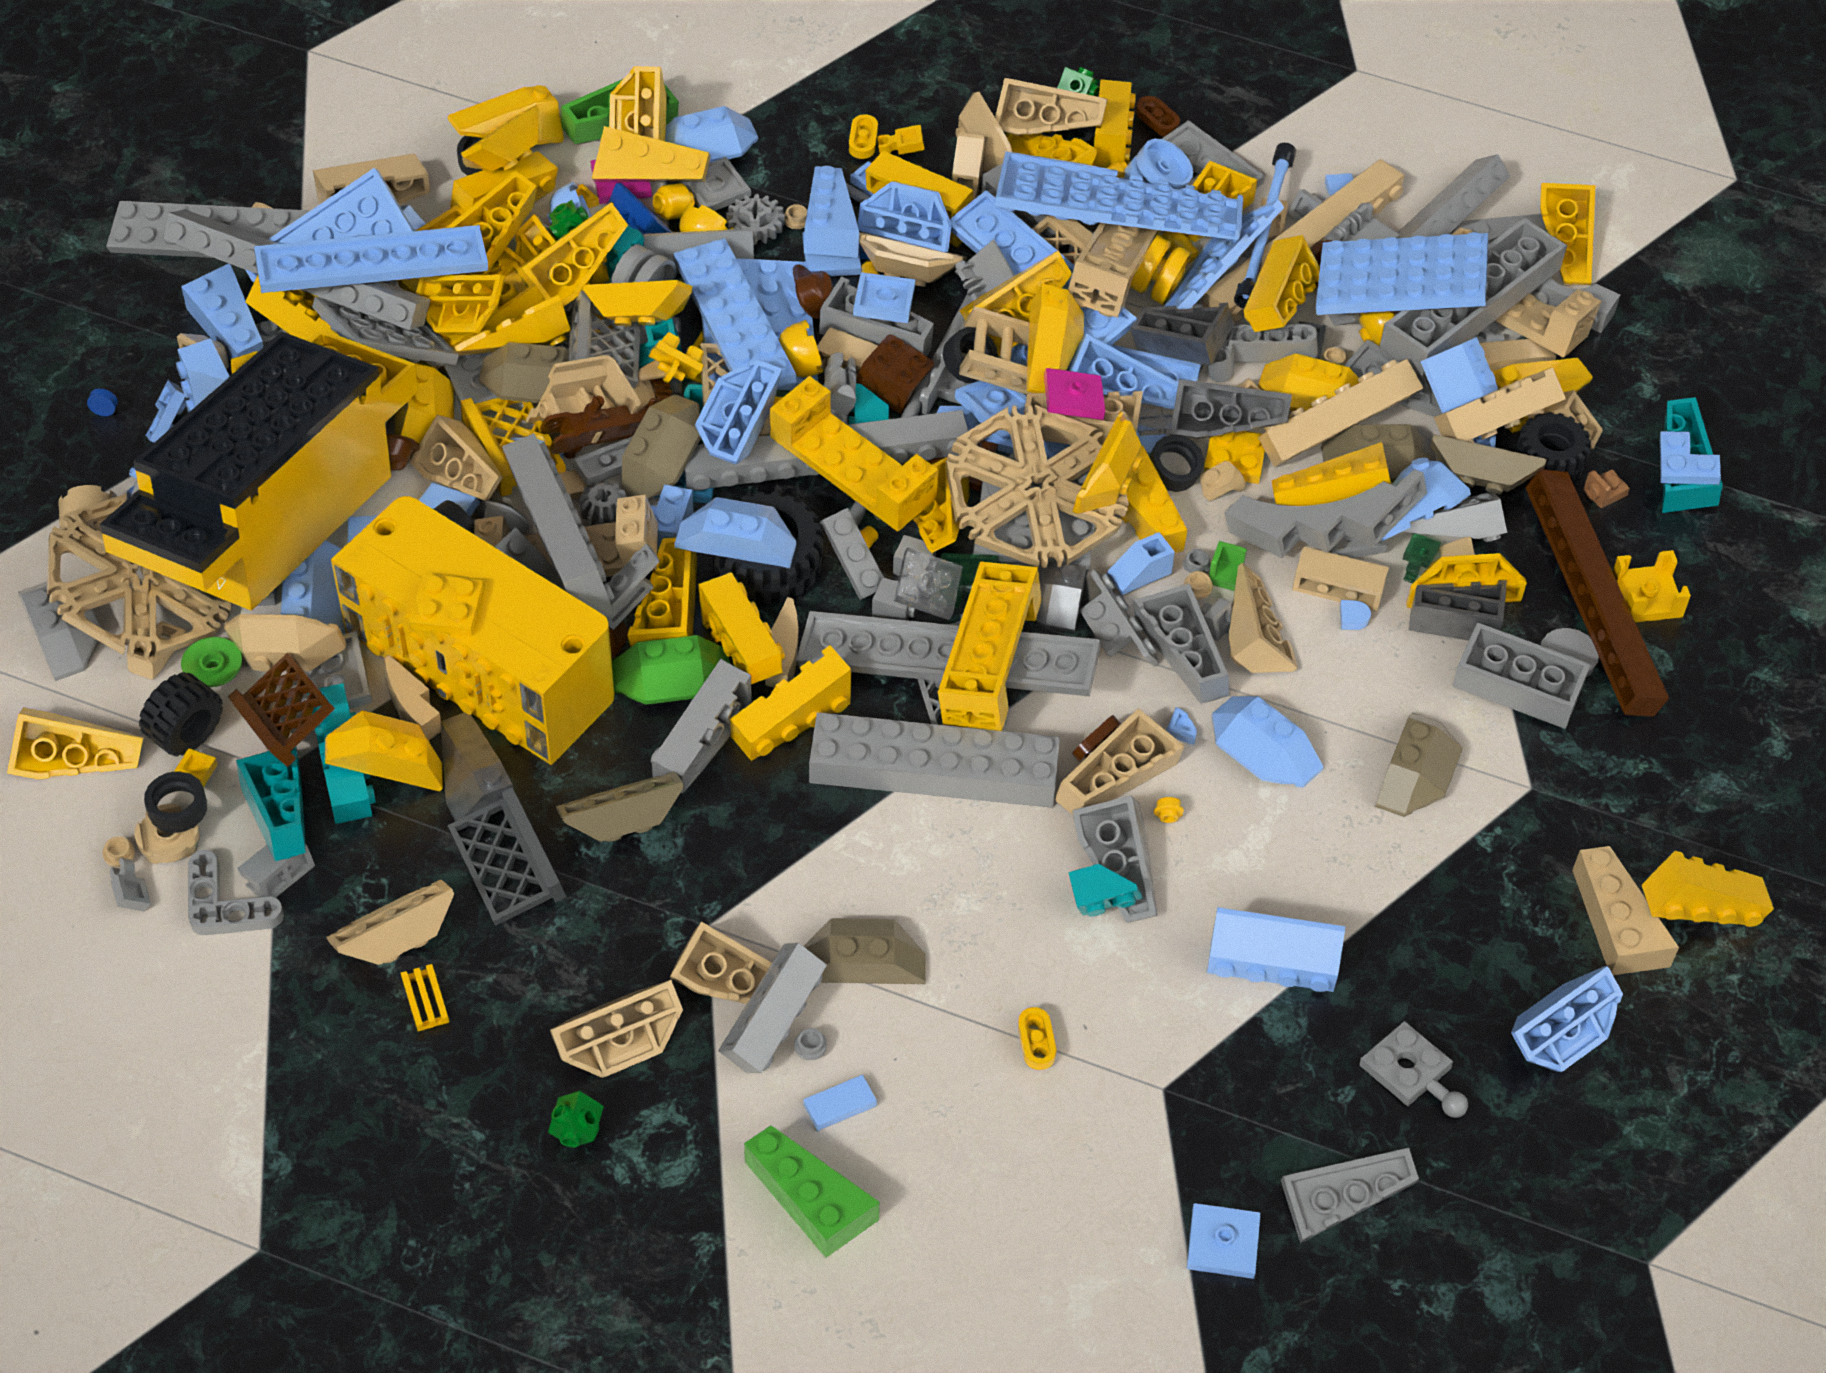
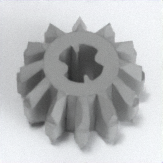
(600, 503)

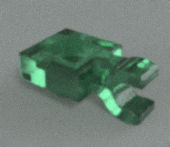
(1419, 553)

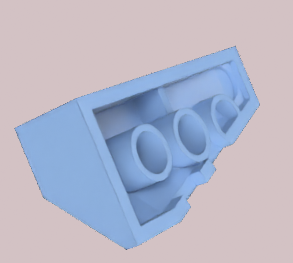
(1123, 373)
(1442, 490)

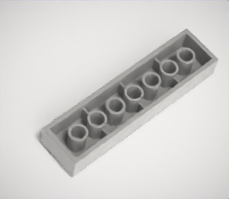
(1516, 266)
(558, 523)
(934, 760)

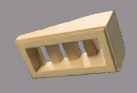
(150, 666)

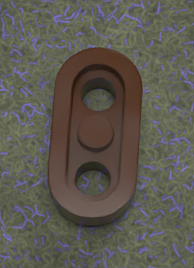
(1157, 115)
(1099, 735)

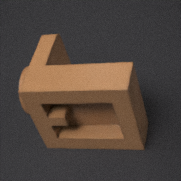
(1605, 488)

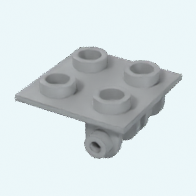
(1361, 225)
(984, 270)

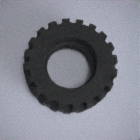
(774, 582)

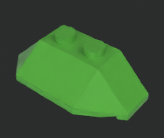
(666, 668)

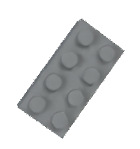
(1521, 675)

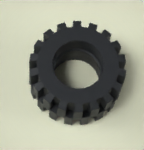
(1559, 434)
(180, 714)

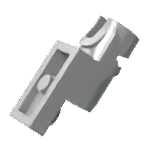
(842, 385)

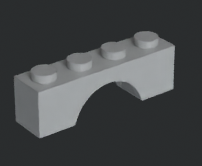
(1554, 294)

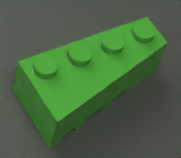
(586, 116)
(810, 1191)

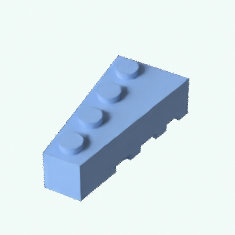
(222, 311)

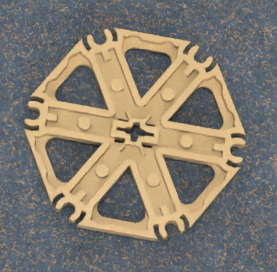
(1016, 481)
(113, 584)

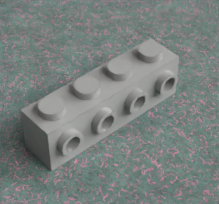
(773, 1008)

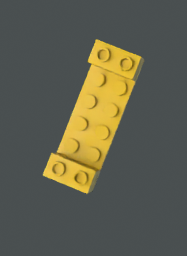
(848, 460)
(985, 645)

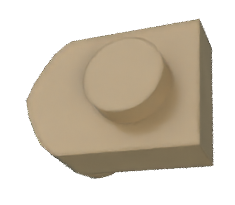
(1221, 480)

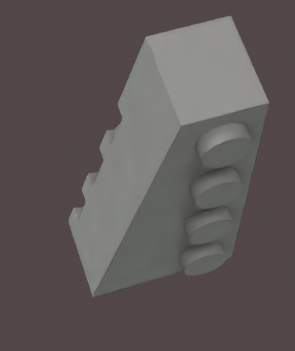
(1183, 638)
(703, 724)

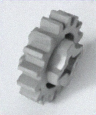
(759, 214)

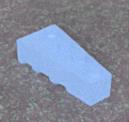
(830, 216)

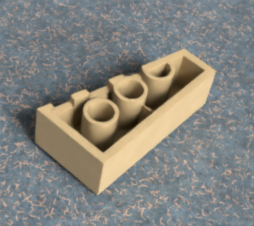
(401, 173)
(1501, 407)
(1120, 763)
(1620, 915)

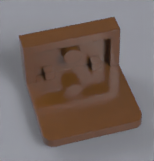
(894, 372)

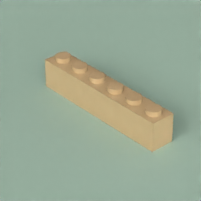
(1340, 412)

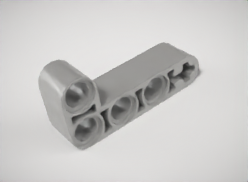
(1262, 346)

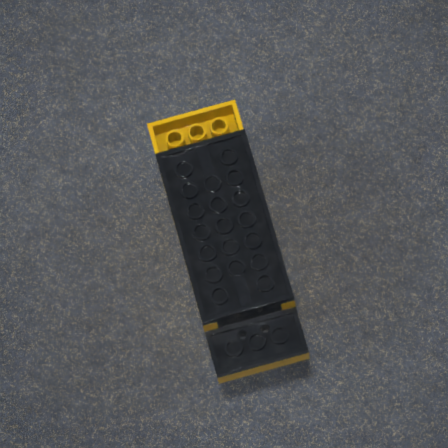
(264, 467)

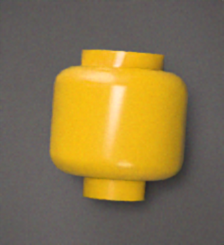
(672, 200)

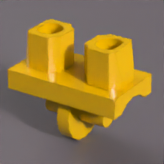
(674, 362)

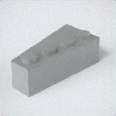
(838, 314)

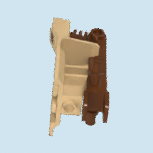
(595, 402)

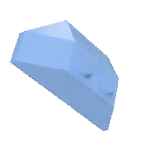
(713, 131)
(907, 216)
(738, 410)
(738, 532)
(1265, 741)
(1569, 1021)

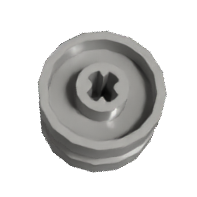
(642, 265)

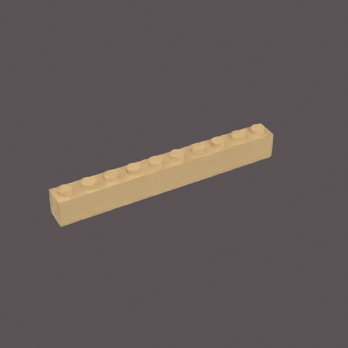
(1375, 185)

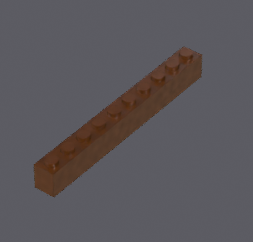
(1597, 594)

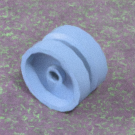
(1162, 161)

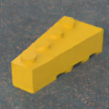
(1114, 132)
(500, 215)
(288, 310)
(740, 628)
(1706, 893)

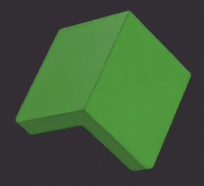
(1225, 565)

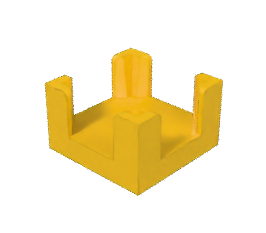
(1651, 590)

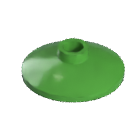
(210, 653)

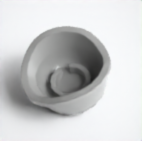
(511, 515)

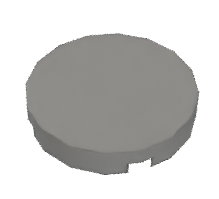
(1573, 644)

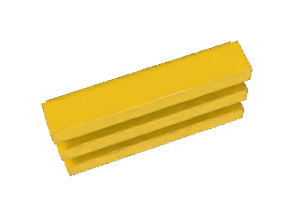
(419, 976)

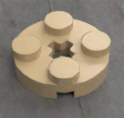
(168, 849)

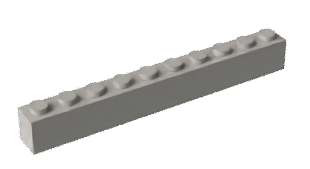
(1450, 207)
(237, 248)
(900, 438)

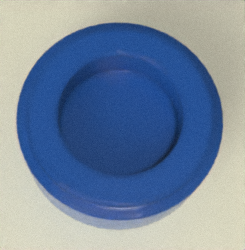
(102, 402)

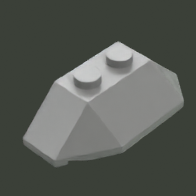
(62, 644)

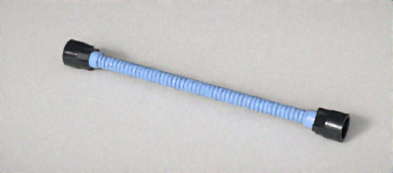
(1283, 159)

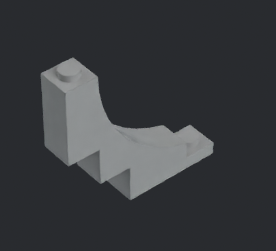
(1361, 517)

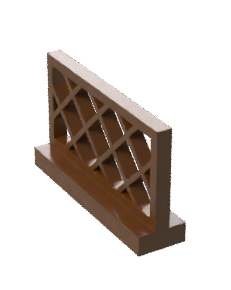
(266, 722)

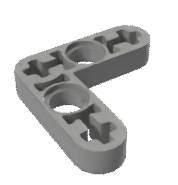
(213, 906)

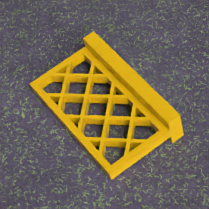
(479, 425)

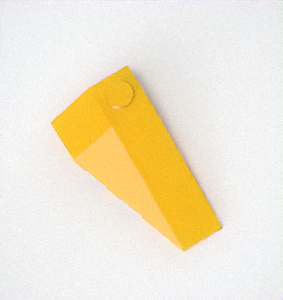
(539, 325)
(1569, 372)

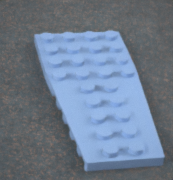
(1099, 196)

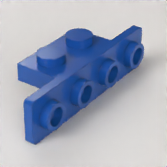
(635, 212)

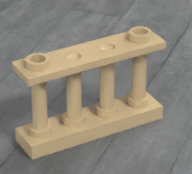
(990, 368)

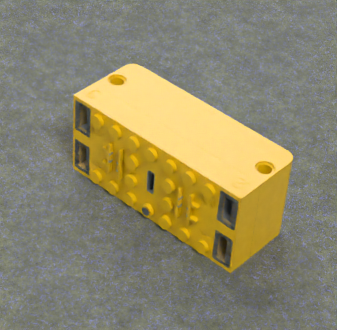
(535, 652)

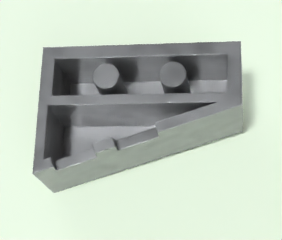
(1183, 333)
(1456, 610)

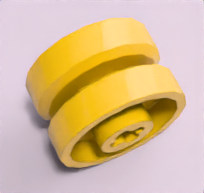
(1158, 268)

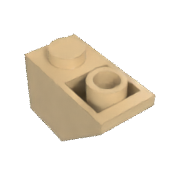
(969, 160)

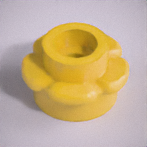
(1168, 809)

